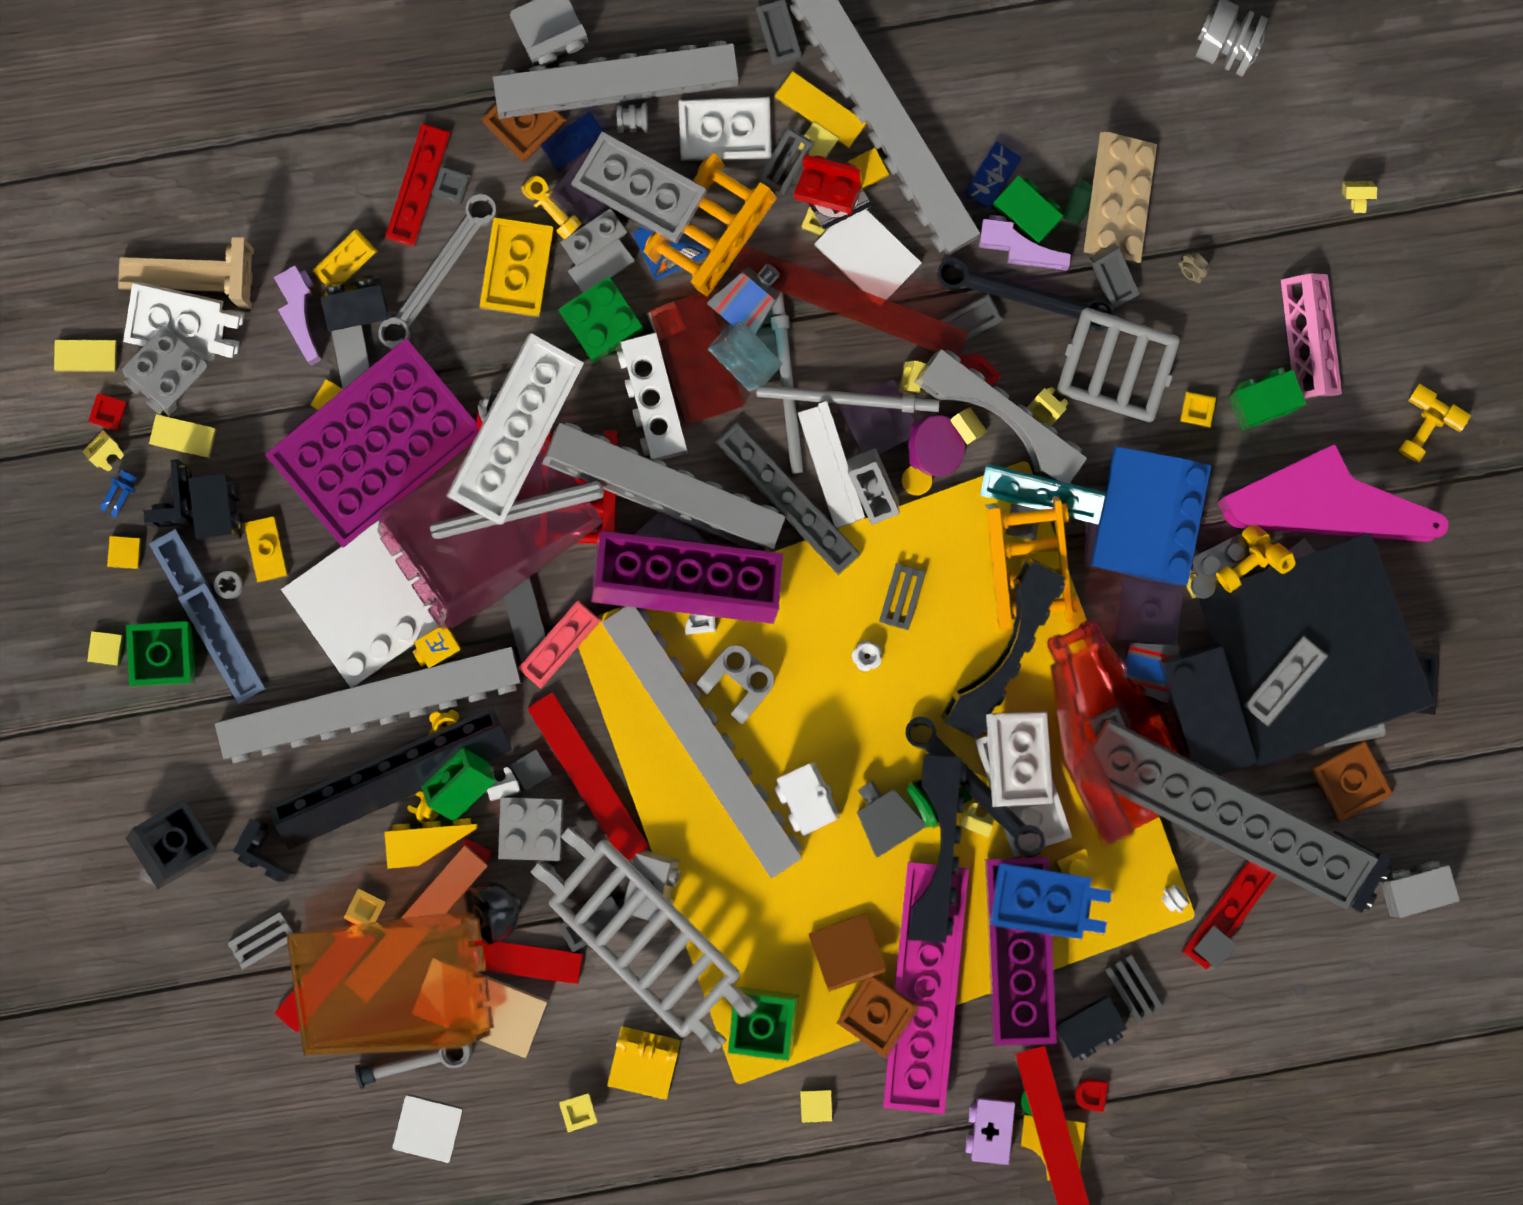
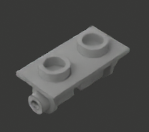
(593, 237)

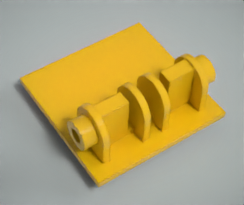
(643, 1062)

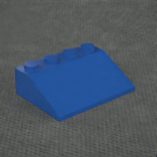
(1151, 516)

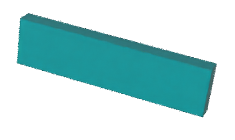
(1038, 492)

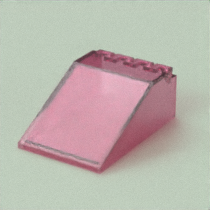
(485, 564)

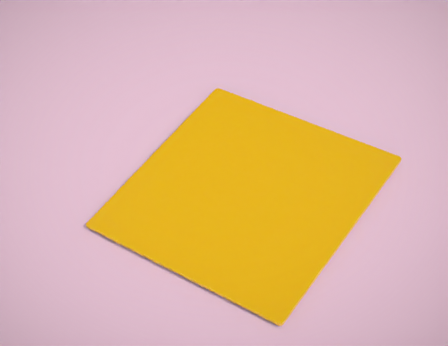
(856, 734)

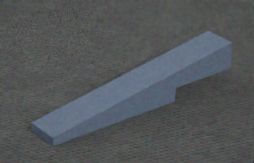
(207, 615)

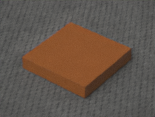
(523, 133)
(1351, 781)
(847, 952)
(878, 1015)

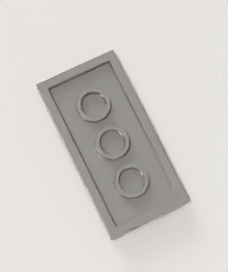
(639, 187)

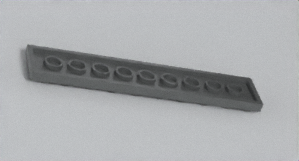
(1232, 815)

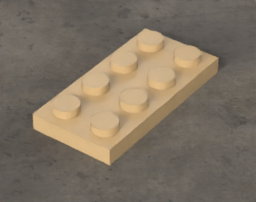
(1120, 195)

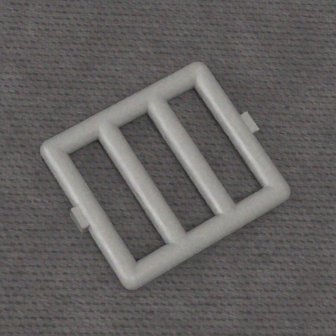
(1114, 326)

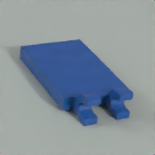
(1045, 902)

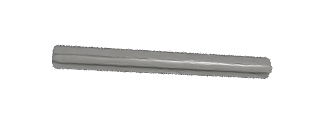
(520, 509)

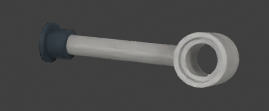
(369, 1074)

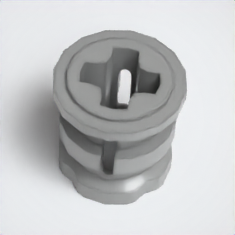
(632, 118)

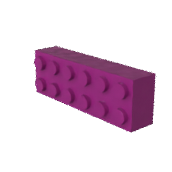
(687, 577)
(1019, 973)

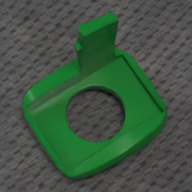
(925, 804)

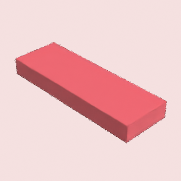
(559, 644)

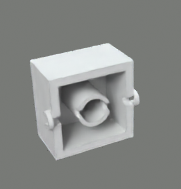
(808, 803)

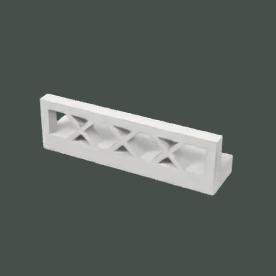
(831, 465)

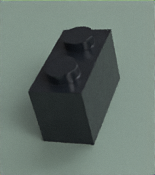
(354, 303)
(1090, 1028)

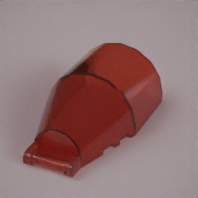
(1086, 686)

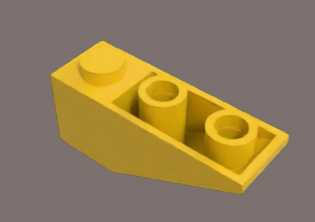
(416, 846)

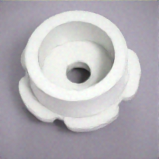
(866, 664)
(1175, 898)

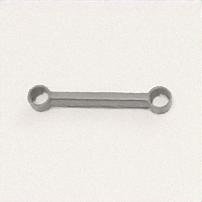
(438, 270)

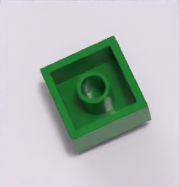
(600, 320)
(1266, 400)
(160, 654)
(768, 1029)

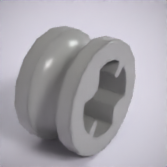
(229, 594)

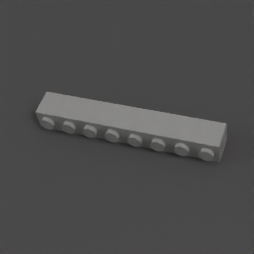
(615, 80)
(663, 488)

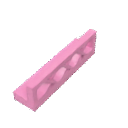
(1317, 334)

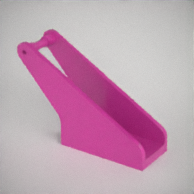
(1326, 500)

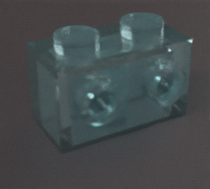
(745, 356)

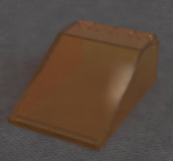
(391, 985)

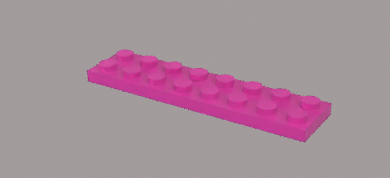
(929, 977)

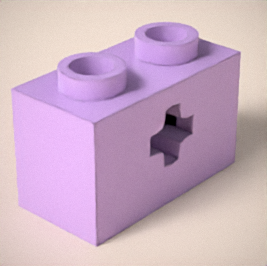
(998, 1147)

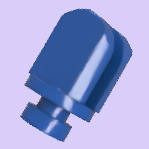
(123, 482)

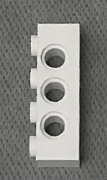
(648, 350)

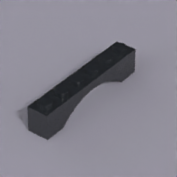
(1034, 591)
(930, 912)

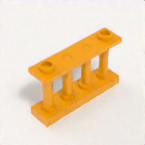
(739, 227)
(1002, 550)

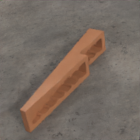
(449, 885)

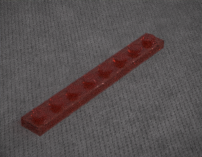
(855, 303)

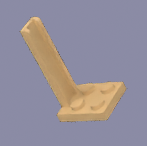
(226, 277)

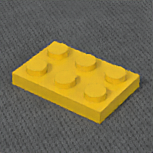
(516, 267)

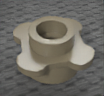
(1194, 267)

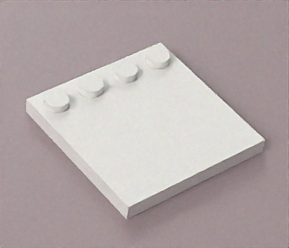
(360, 607)

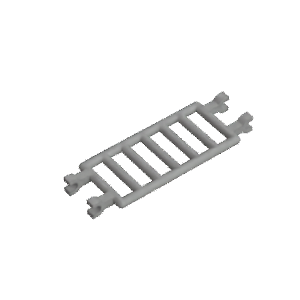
(694, 1022)

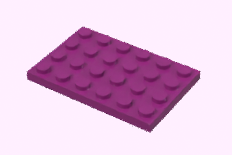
(374, 442)

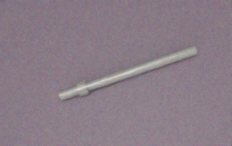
(780, 324)
(907, 403)

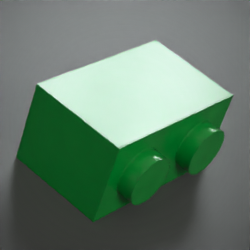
(1028, 210)
(458, 784)

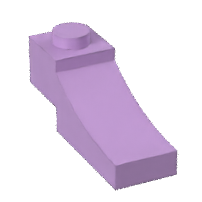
(1000, 235)
(296, 290)

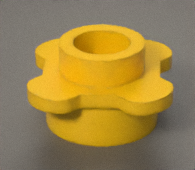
(439, 718)

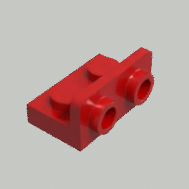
(829, 184)

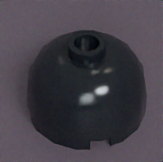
(495, 908)

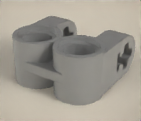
(742, 677)

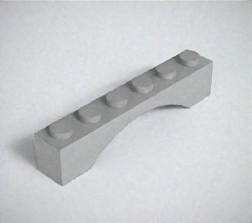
(950, 380)

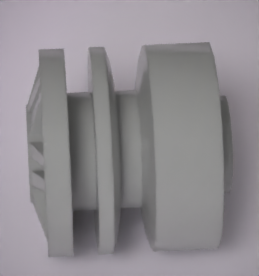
(1231, 37)

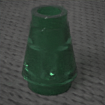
(1078, 202)

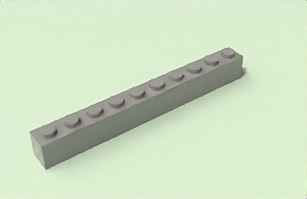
(888, 123)
(368, 703)
(702, 740)

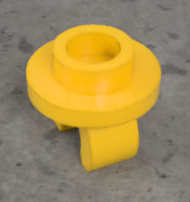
(423, 812)

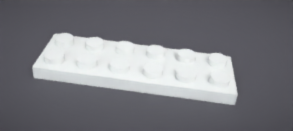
(515, 429)

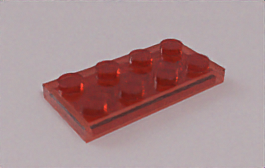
(698, 377)

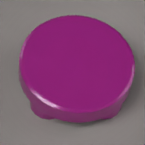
(935, 446)

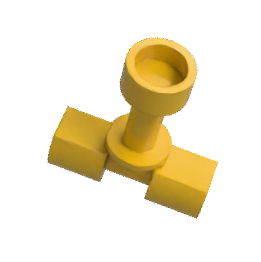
(535, 189)
(1435, 414)
(1261, 552)

